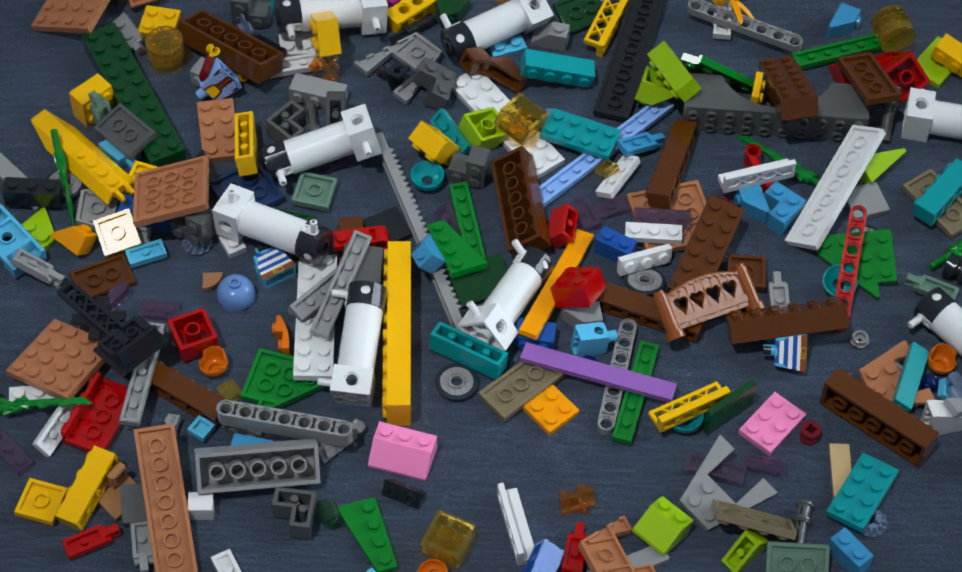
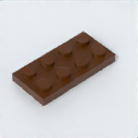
(869, 78)

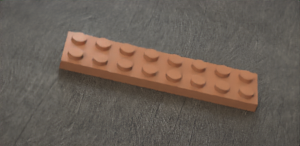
(165, 499)

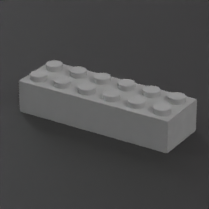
(257, 466)

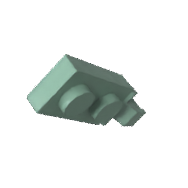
(99, 107)
(926, 283)

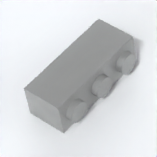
(313, 89)

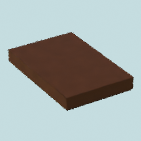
(102, 276)

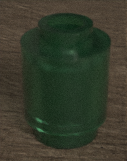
(329, 513)

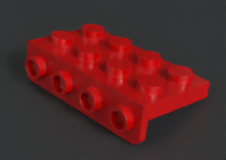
(97, 422)

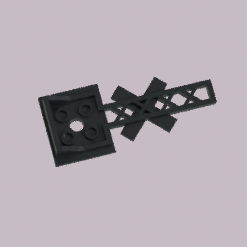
(127, 346)

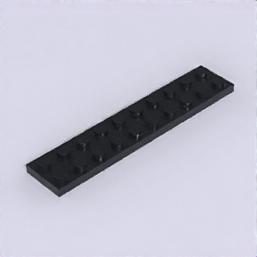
(628, 59)

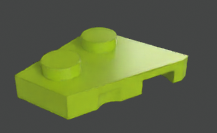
(41, 228)

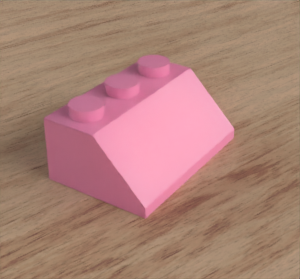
(402, 451)

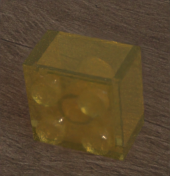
(521, 119)
(448, 539)

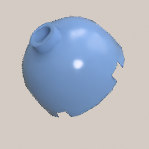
(235, 293)

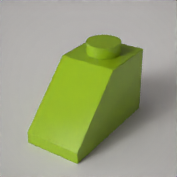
(745, 550)

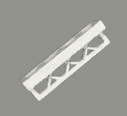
(757, 175)
(515, 523)

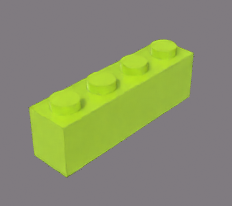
(673, 72)

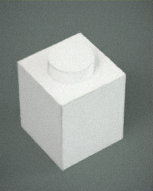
(200, 506)

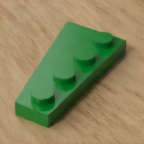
(458, 254)
(368, 528)

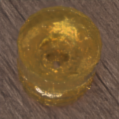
(893, 28)
(165, 49)

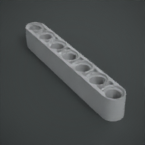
(292, 428)

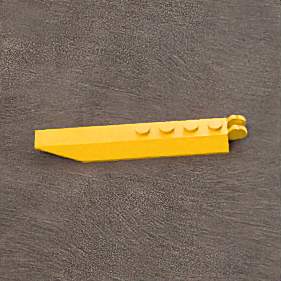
(84, 158)

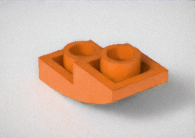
(281, 334)

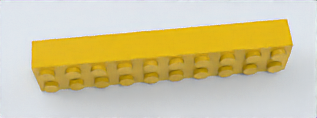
(397, 334)

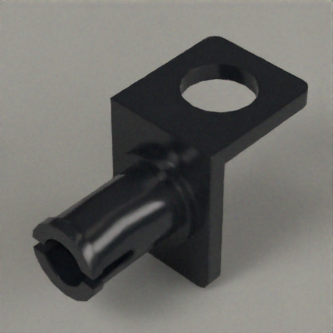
(393, 74)

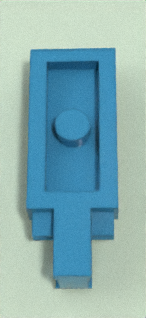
(640, 143)

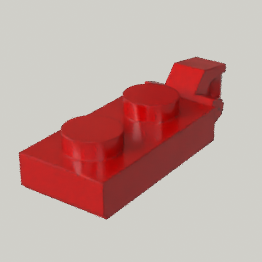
(90, 540)
(573, 558)

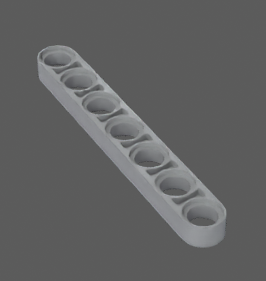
(751, 30)
(619, 351)

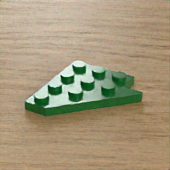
(704, 65)
(875, 261)
(272, 382)

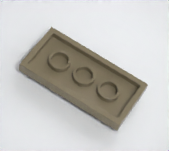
(951, 220)
(517, 388)
(754, 519)

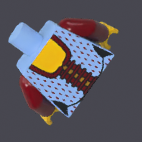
(217, 78)

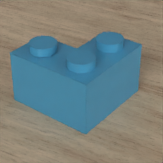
(784, 207)

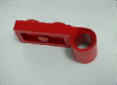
(752, 158)
(378, 233)

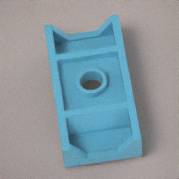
(20, 239)

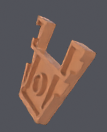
(884, 374)
(604, 551)

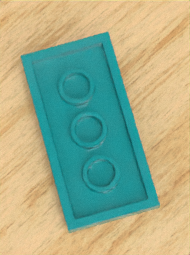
(580, 134)
(862, 492)

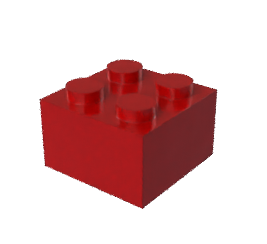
(906, 73)
(578, 287)
(192, 334)

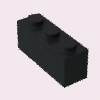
(32, 192)

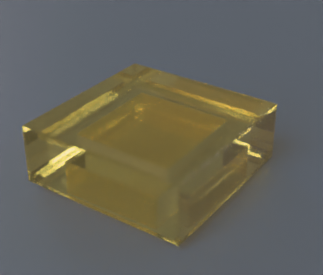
(606, 169)
(229, 390)

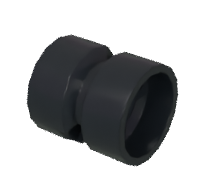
(953, 268)

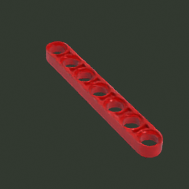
(851, 259)

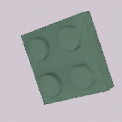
(314, 191)

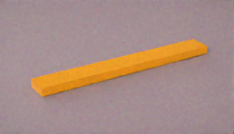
(545, 304)

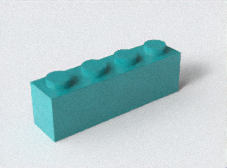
(557, 68)
(940, 194)
(468, 350)

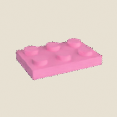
(772, 423)

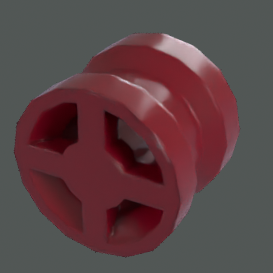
(806, 436)

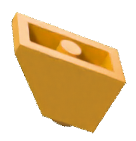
(76, 238)

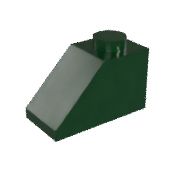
(453, 9)

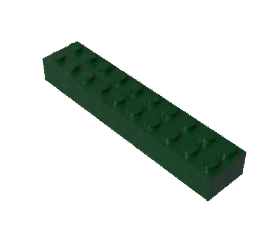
(130, 88)

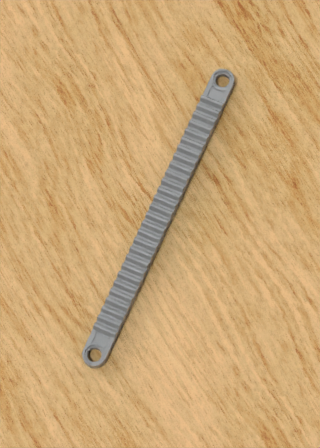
(418, 228)

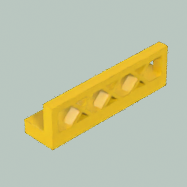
(611, 26)
(687, 410)

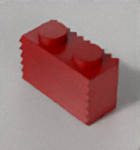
(562, 225)

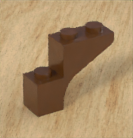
(500, 68)

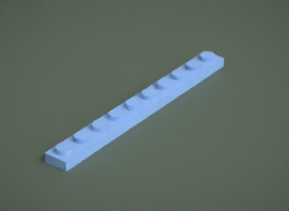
(586, 163)

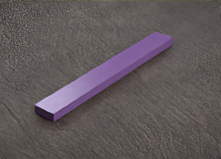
(598, 372)

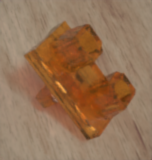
(318, 62)
(577, 500)

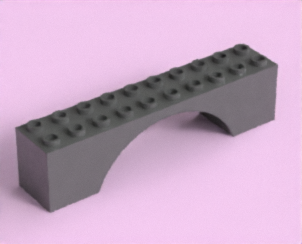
(725, 111)

